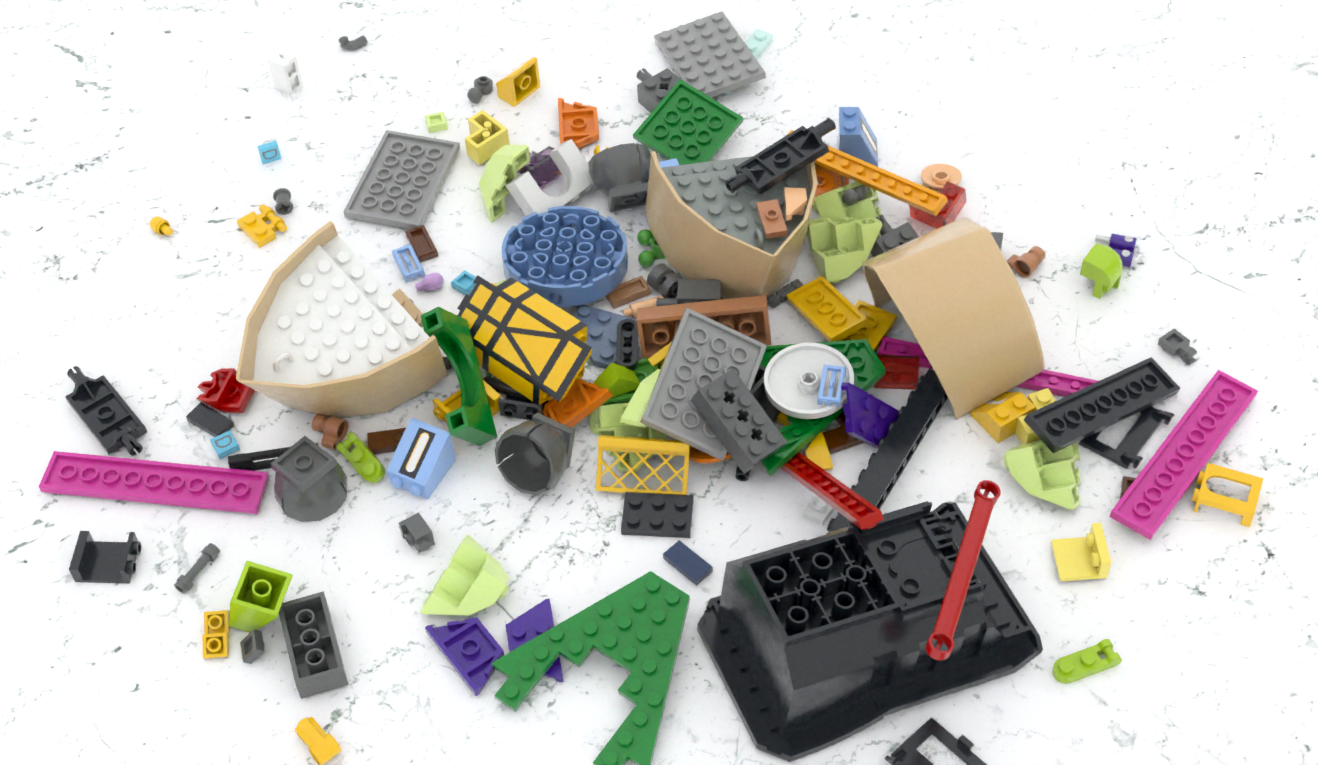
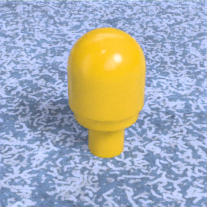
(160, 226)

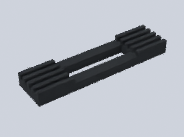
(245, 460)

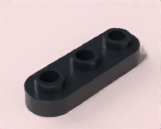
(627, 344)

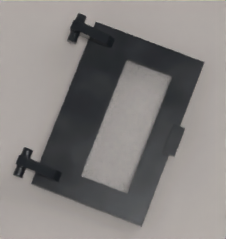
(1126, 438)
(934, 746)

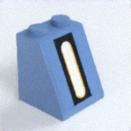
(856, 135)

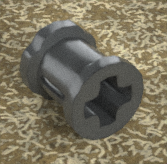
(283, 204)

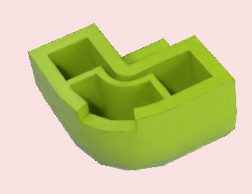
(1103, 267)

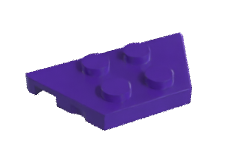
(866, 415)
(531, 625)
(468, 649)

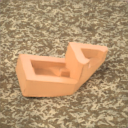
(795, 201)

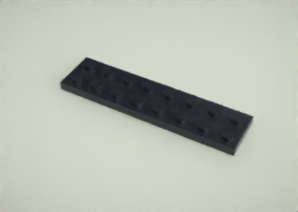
(1101, 404)

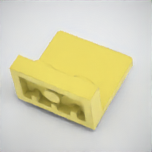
(1082, 556)

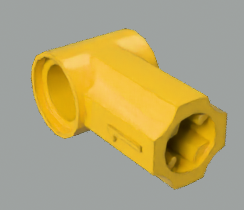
(320, 745)

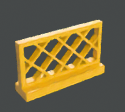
(642, 445)

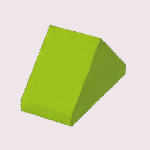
(617, 379)

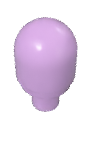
(430, 282)

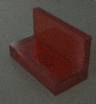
(900, 372)

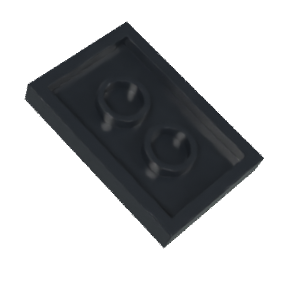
(657, 515)

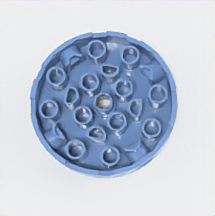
(566, 255)

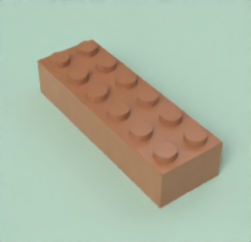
(744, 314)

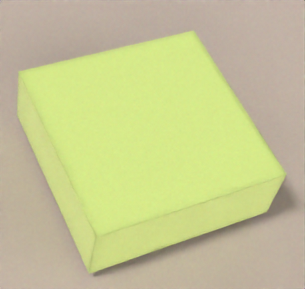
(436, 122)

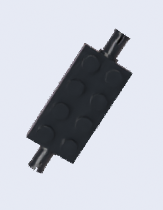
(782, 158)
(105, 413)

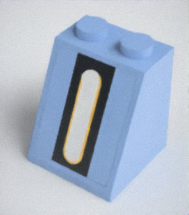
(421, 459)

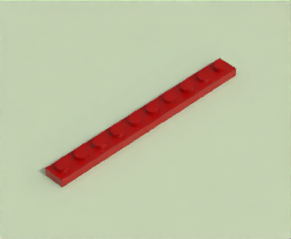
(833, 492)

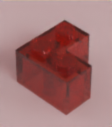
(956, 200)

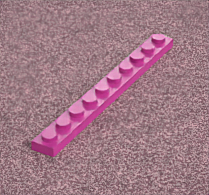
(1056, 382)

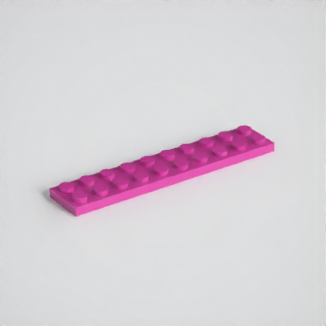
(1183, 455)
(155, 482)

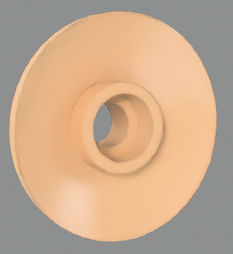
(938, 174)

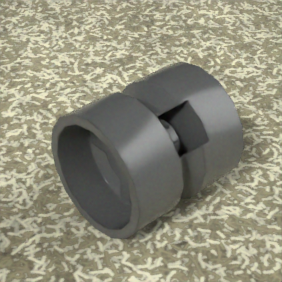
(664, 280)

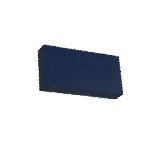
(687, 562)

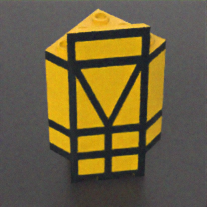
(525, 339)

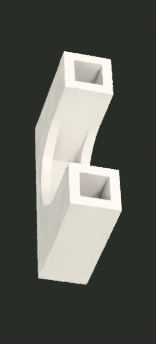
(575, 180)

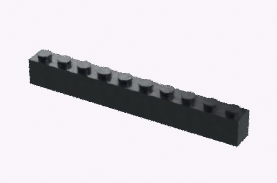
(899, 445)

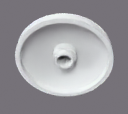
(795, 378)

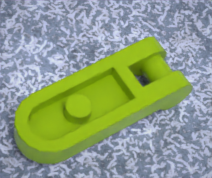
(362, 458)
(1085, 662)

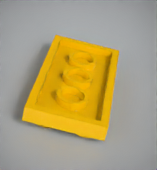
(827, 309)

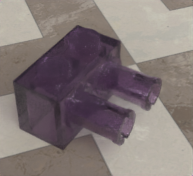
(541, 167)

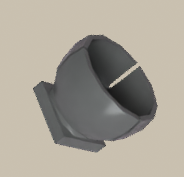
(622, 175)
(540, 454)
(308, 482)

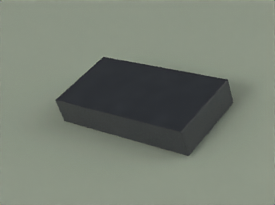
(209, 420)

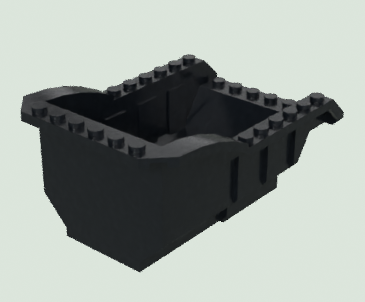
(839, 627)

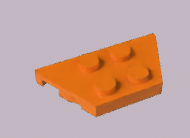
(578, 123)
(577, 404)

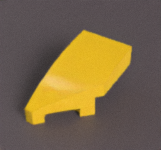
(819, 452)

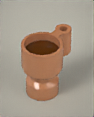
(1027, 262)
(333, 427)

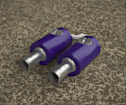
(1123, 246)

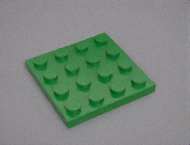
(688, 126)

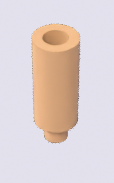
(632, 310)

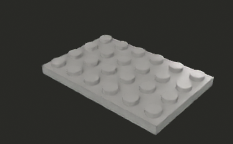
(710, 55)
(402, 180)
(696, 357)

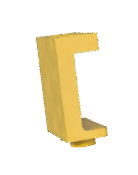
(454, 402)

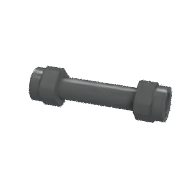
(185, 583)

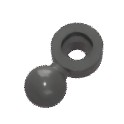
(482, 85)
(855, 194)

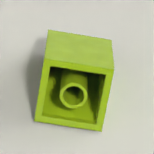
(258, 596)

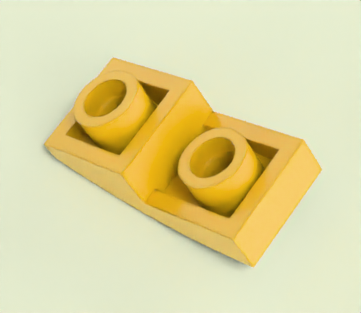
(216, 634)

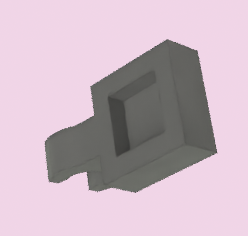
(1175, 344)

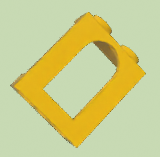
(1208, 498)

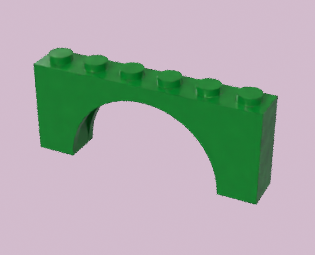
(474, 418)

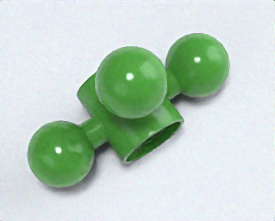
(647, 258)

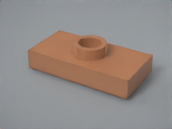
(771, 219)

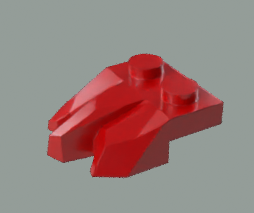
(225, 392)

